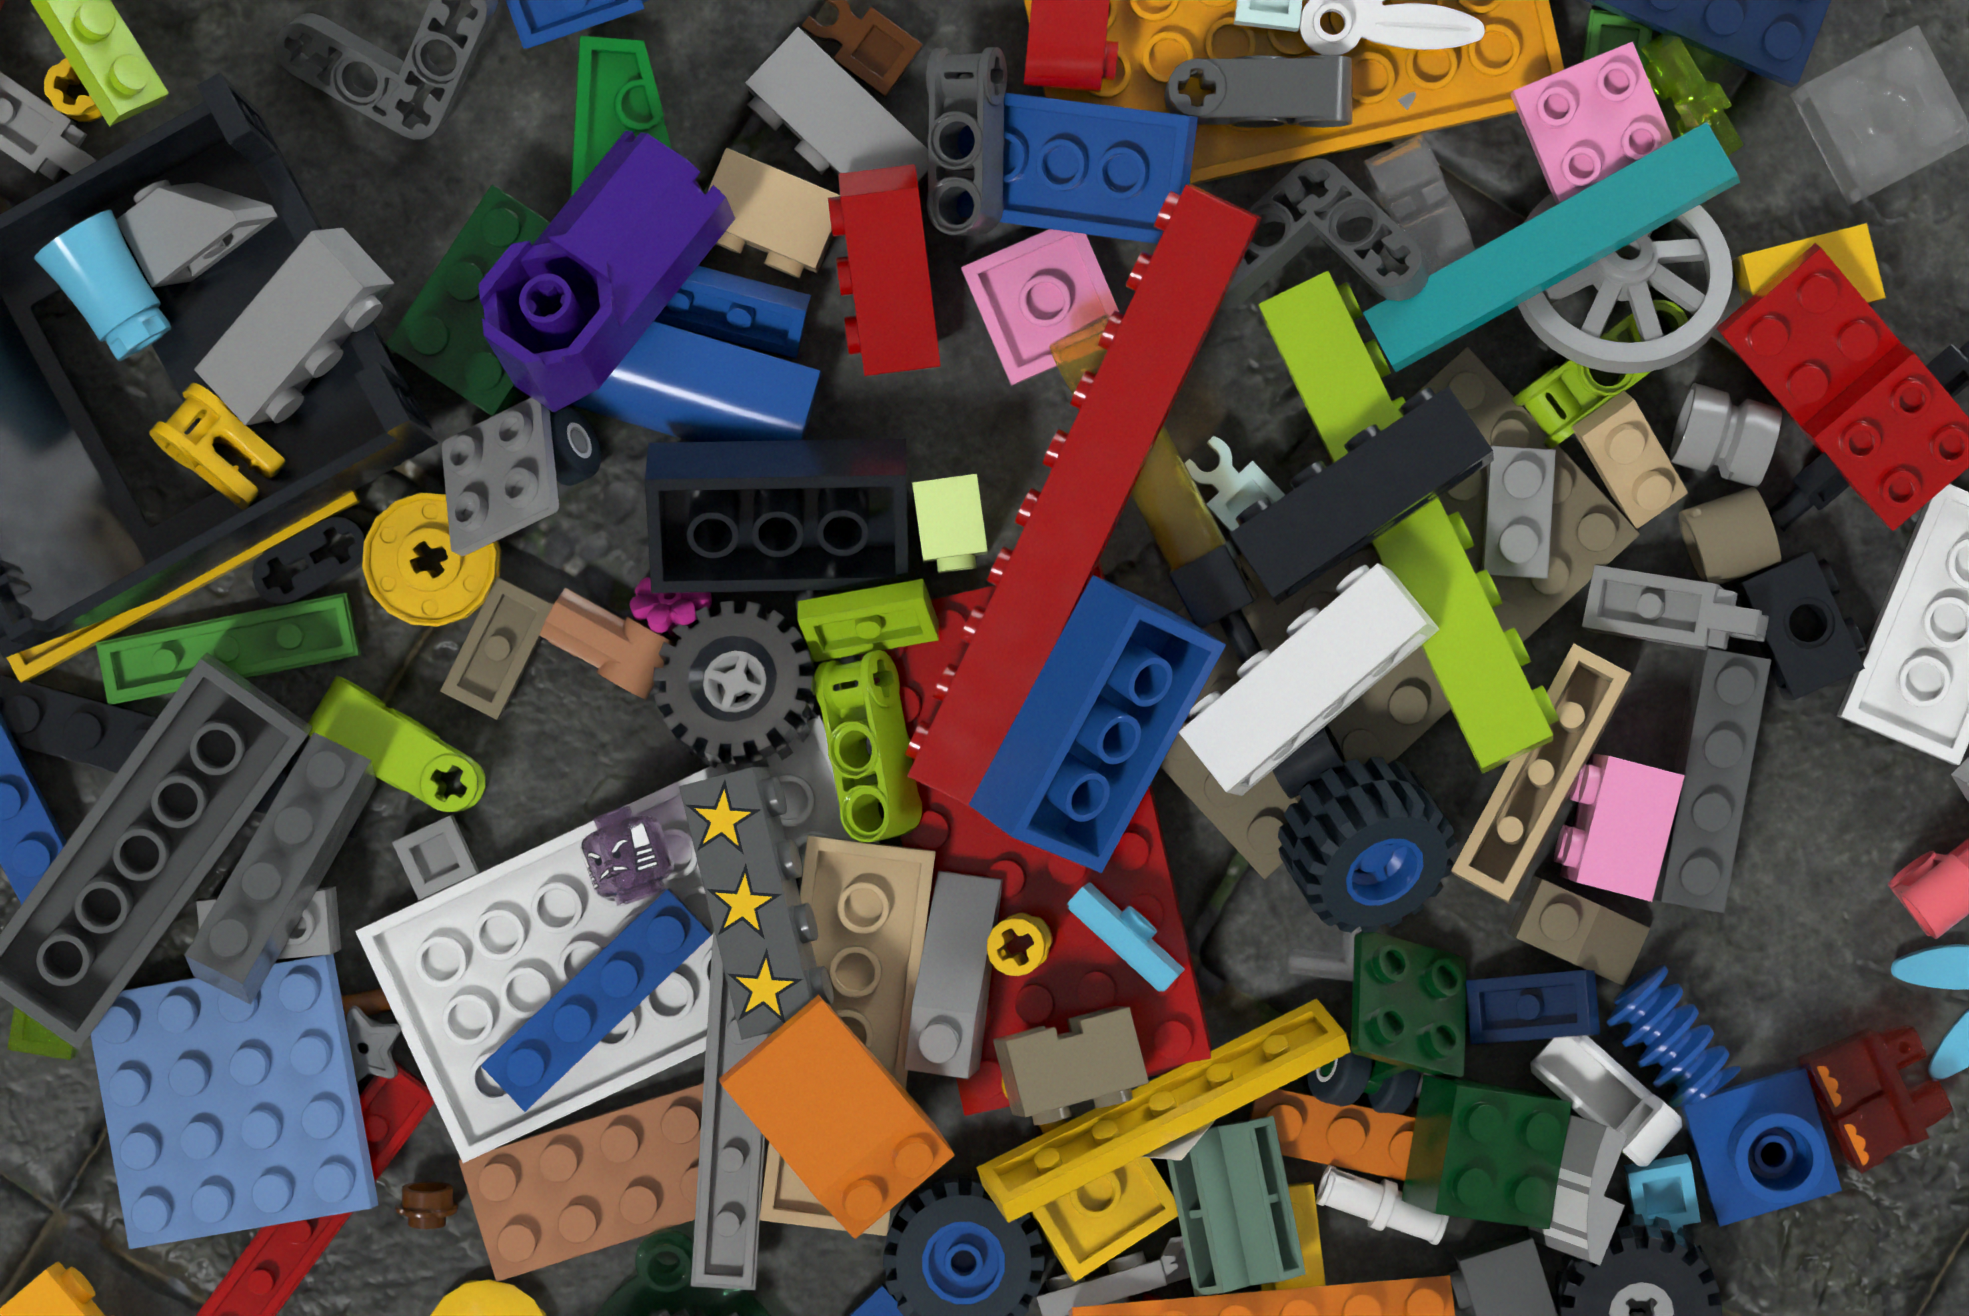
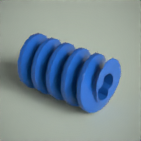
(1670, 1040)

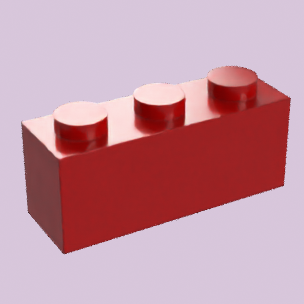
(885, 270)

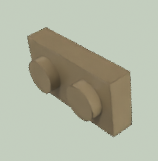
(497, 648)

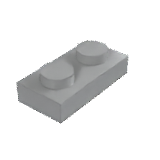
(1518, 512)

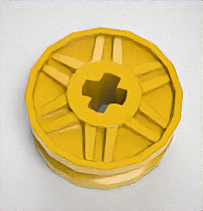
(419, 595)

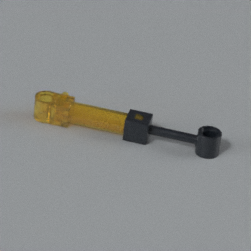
(1200, 560)

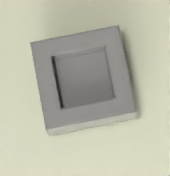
(435, 857)

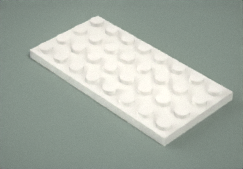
(506, 941)

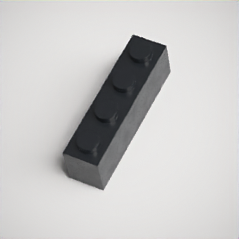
(1362, 493)

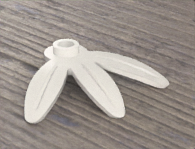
(1393, 25)

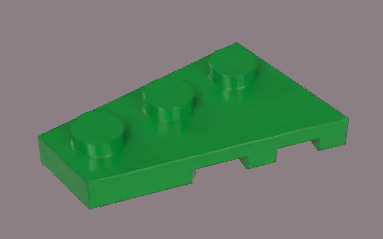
(611, 96)

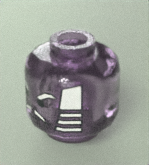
(627, 856)

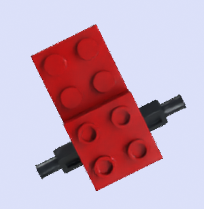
(1853, 392)

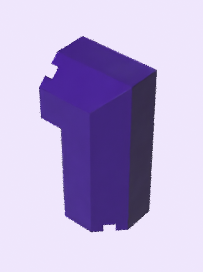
(600, 270)

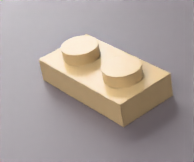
(1630, 459)

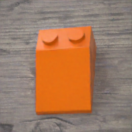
(837, 1116)

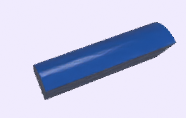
(706, 390)

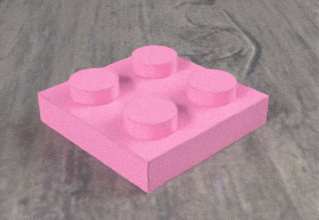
(1037, 296)

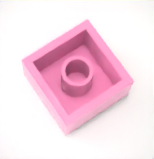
(1619, 826)

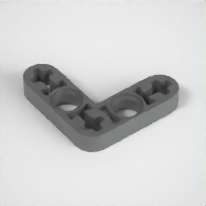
(397, 79)
(1327, 218)

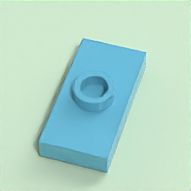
(1127, 935)

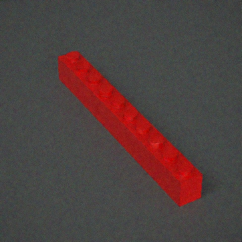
(1087, 487)

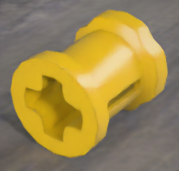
(55, 88)
(1017, 963)

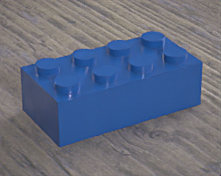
(1096, 725)

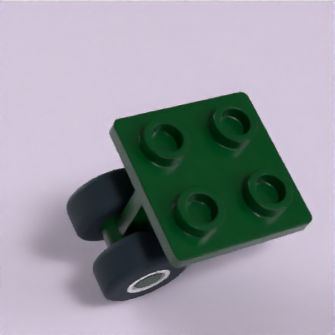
(1403, 1024)

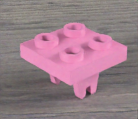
(1591, 120)

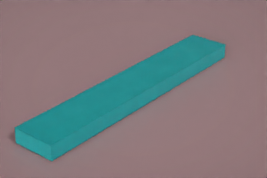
(1553, 246)

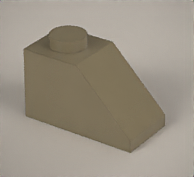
(1578, 930)

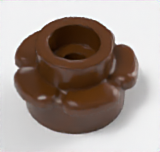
(427, 1204)

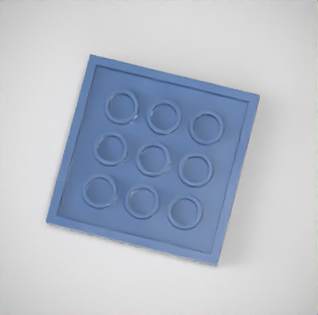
(231, 1106)

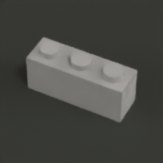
(830, 112)
(295, 327)

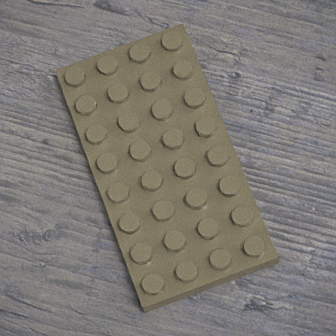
(1409, 698)

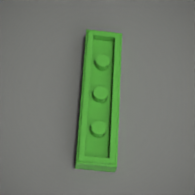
(245, 642)

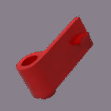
(1069, 45)

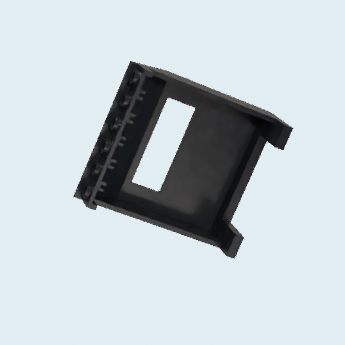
(67, 518)

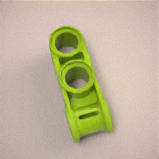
(1573, 388)
(848, 720)
(398, 746)

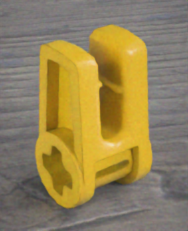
(221, 427)

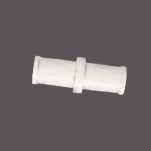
(1378, 1204)

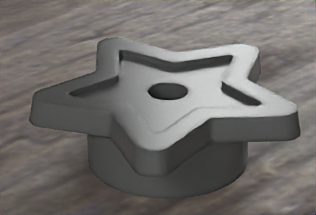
(380, 1041)

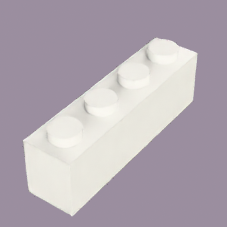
(1307, 679)

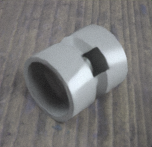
(1725, 435)

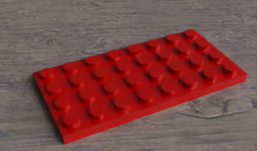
(1080, 968)

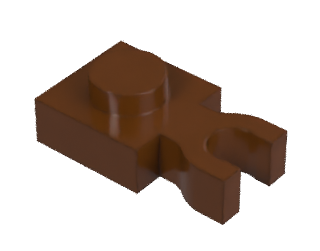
(871, 47)

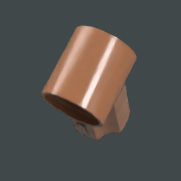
(618, 647)

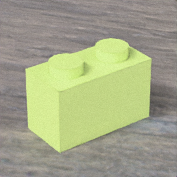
(950, 522)

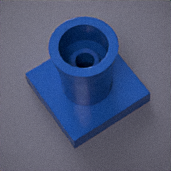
(1735, 1126)

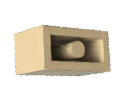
(774, 214)

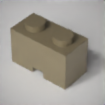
(1091, 1061)

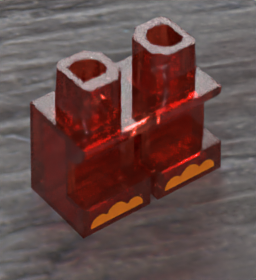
(1867, 1097)

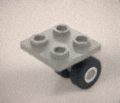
(509, 470)

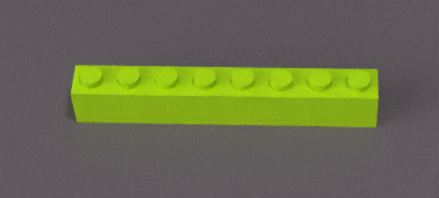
(1470, 652)

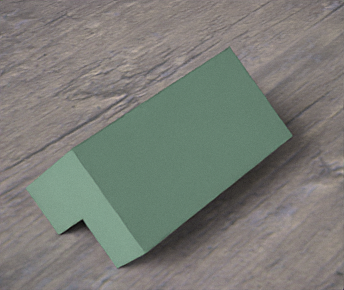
(1236, 1208)

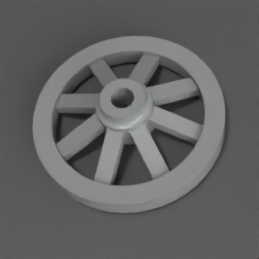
(1630, 281)

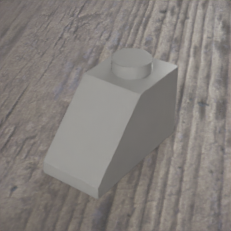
(188, 228)

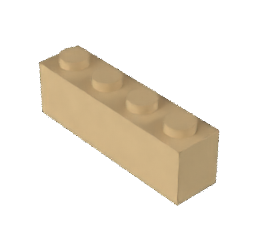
(1542, 779)

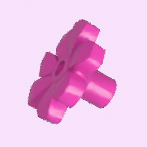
(667, 610)

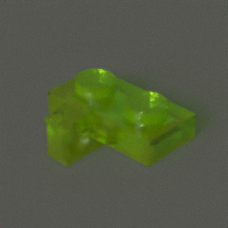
(1696, 100)

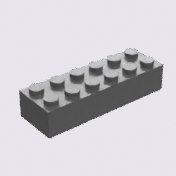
(144, 849)

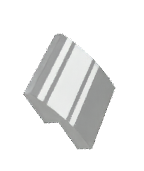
(1581, 1213)

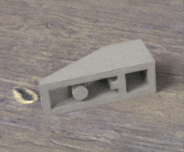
(954, 977)

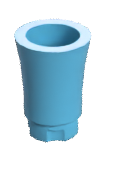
(105, 284)

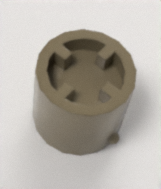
(1730, 537)

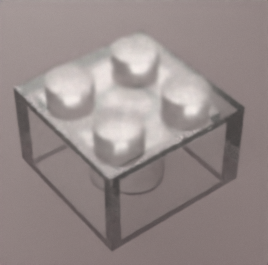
(1882, 115)

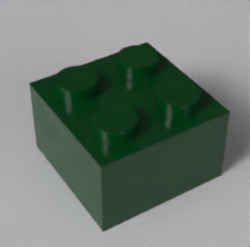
(1486, 1152)

